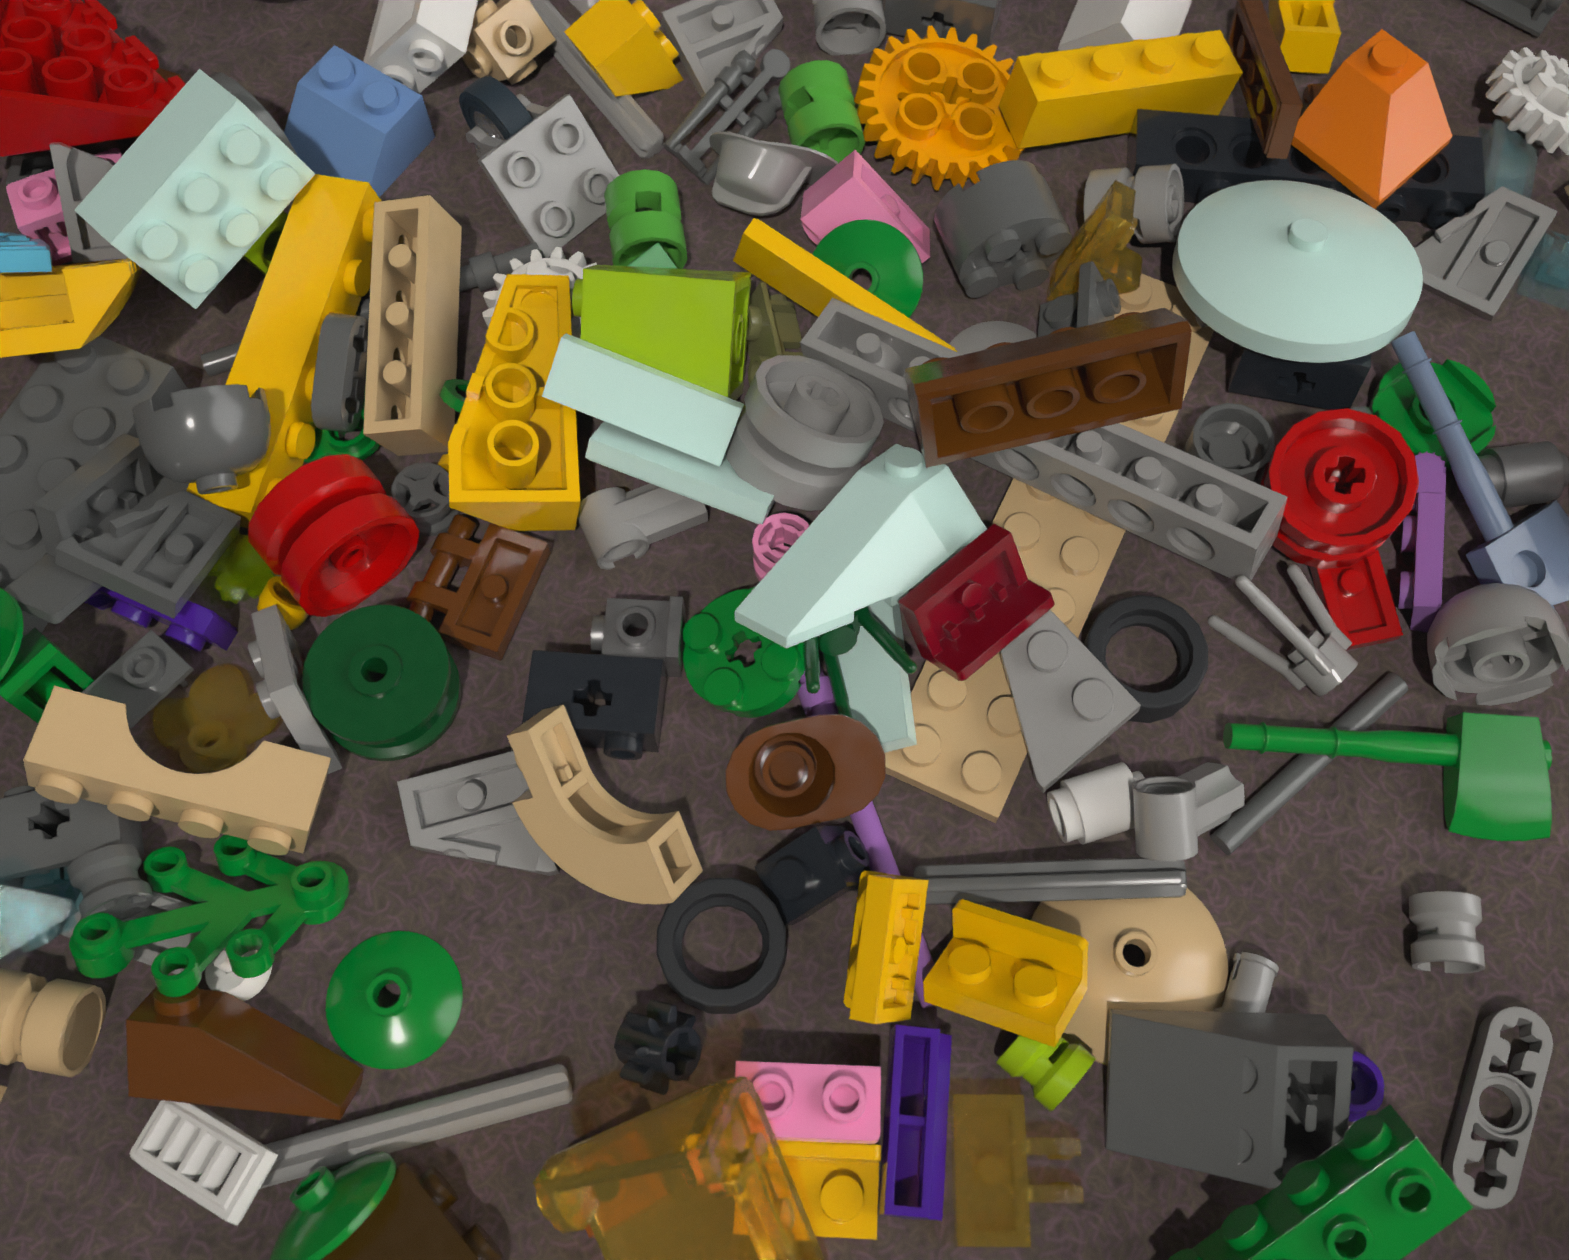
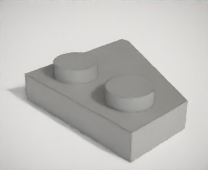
(716, 30)
(282, 692)
(1061, 698)

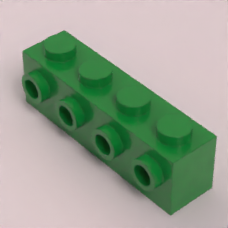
(1358, 1200)

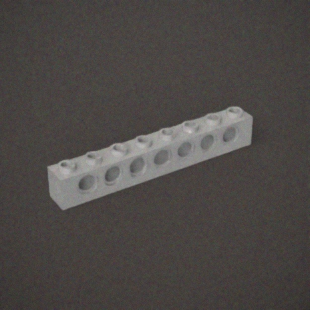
(1104, 470)

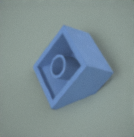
(356, 121)

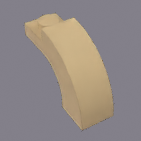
(589, 831)

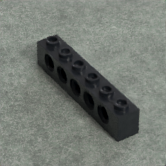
(1227, 152)

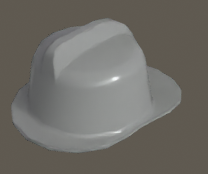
(763, 174)

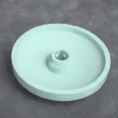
(1297, 271)

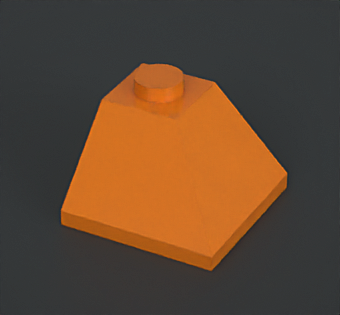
(1375, 120)

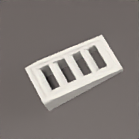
(195, 1152)

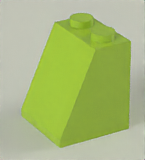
(670, 320)

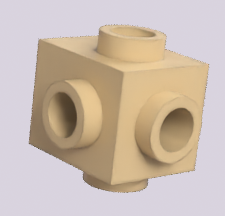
(506, 40)

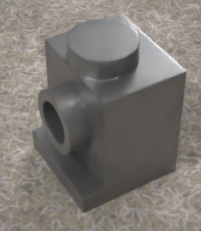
(660, 641)

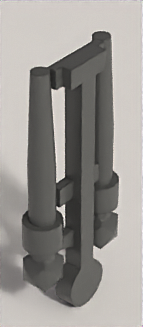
(773, 67)

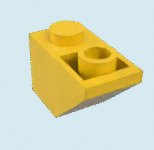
(625, 47)

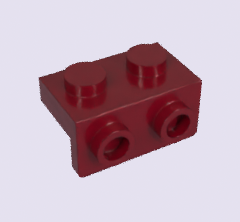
(974, 605)

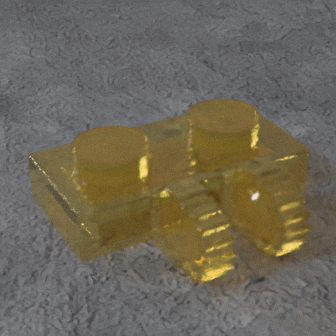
(992, 1171)

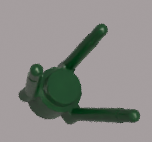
(840, 642)

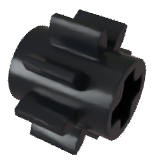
(658, 1046)

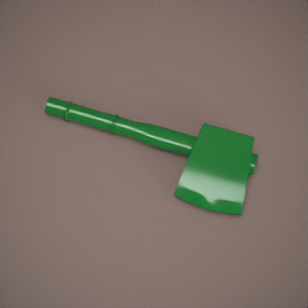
(1491, 762)

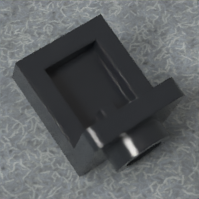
(813, 871)

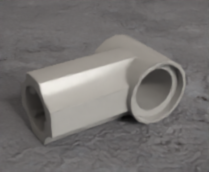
(630, 521)
(1178, 809)

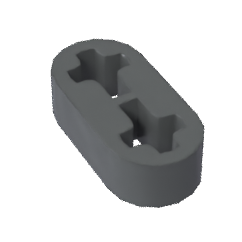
(340, 373)

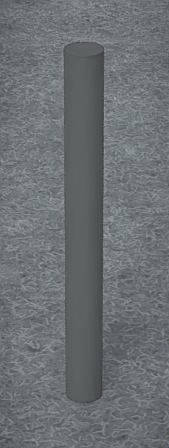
(1305, 767)

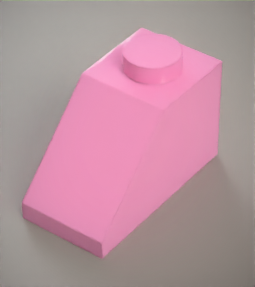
(858, 193)

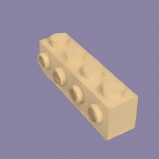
(412, 325)

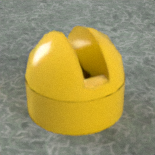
(276, 593)

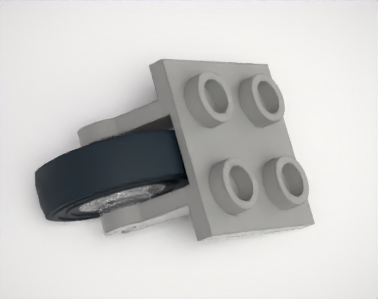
(538, 161)

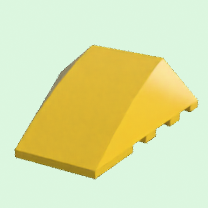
(62, 306)

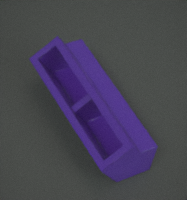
(904, 1124)

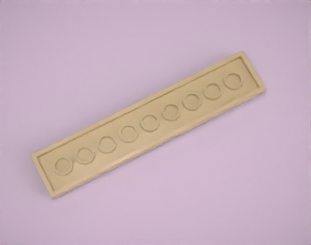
(970, 728)

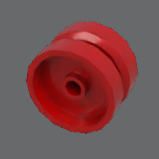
(1361, 461)
(332, 534)

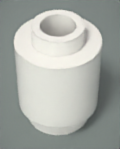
(1094, 804)

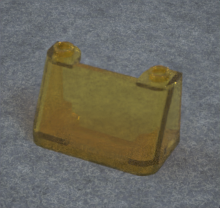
(683, 1184)

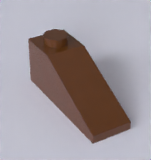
(232, 1056)

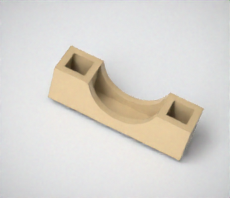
(90, 755)

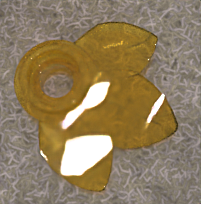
(216, 710)

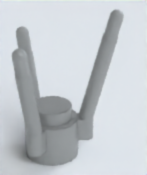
(1317, 659)

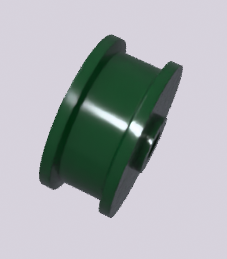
(382, 682)

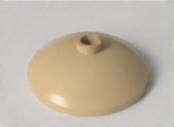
(1181, 967)

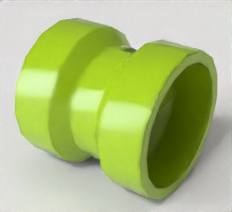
(1047, 1068)

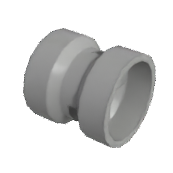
(1446, 931)

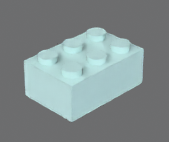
(195, 190)

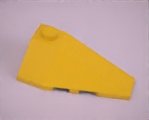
(511, 446)

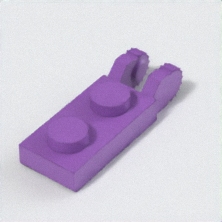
(1425, 538)

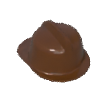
(805, 771)

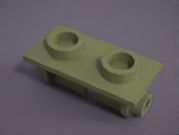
(770, 328)

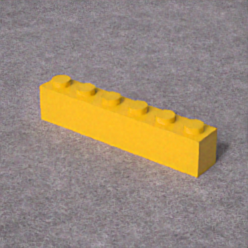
(315, 271)

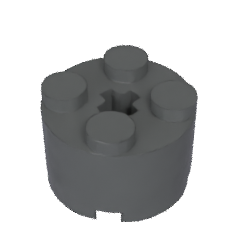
(1002, 228)

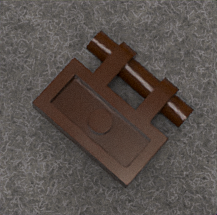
(494, 588)

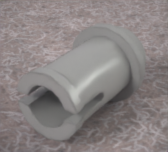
(1249, 984)

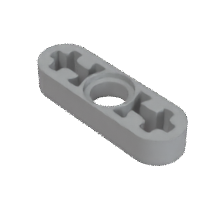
(1525, 1097)

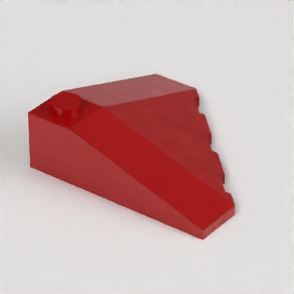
(73, 77)

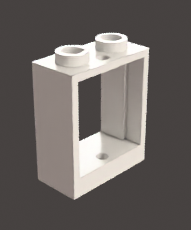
(419, 38)

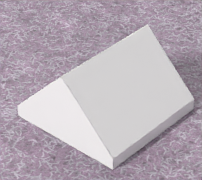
(1122, 21)

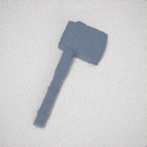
(1521, 553)

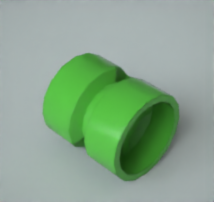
(821, 109)
(644, 212)

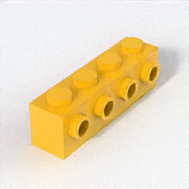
(1101, 87)

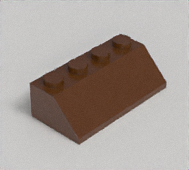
(1049, 385)

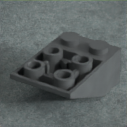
(1226, 1090)

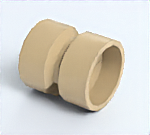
(49, 1023)

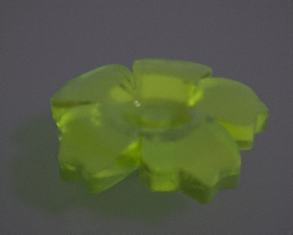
(239, 571)

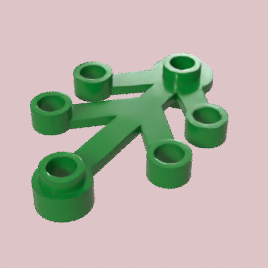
(295, 896)

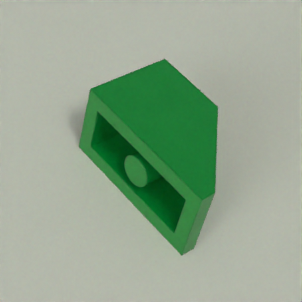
(36, 672)

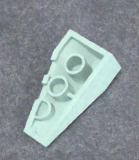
(866, 547)

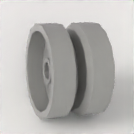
(803, 431)

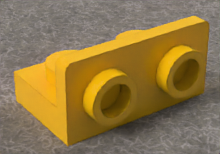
(885, 947)
(1010, 973)
(836, 1186)

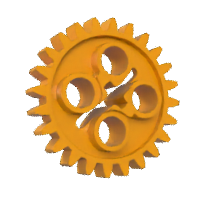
(936, 106)

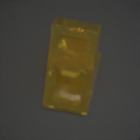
(1103, 242)

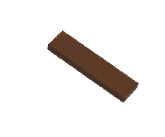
(1264, 78)

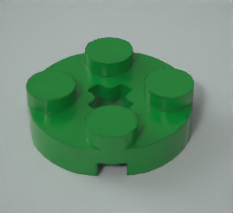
(1467, 393)
(727, 683)

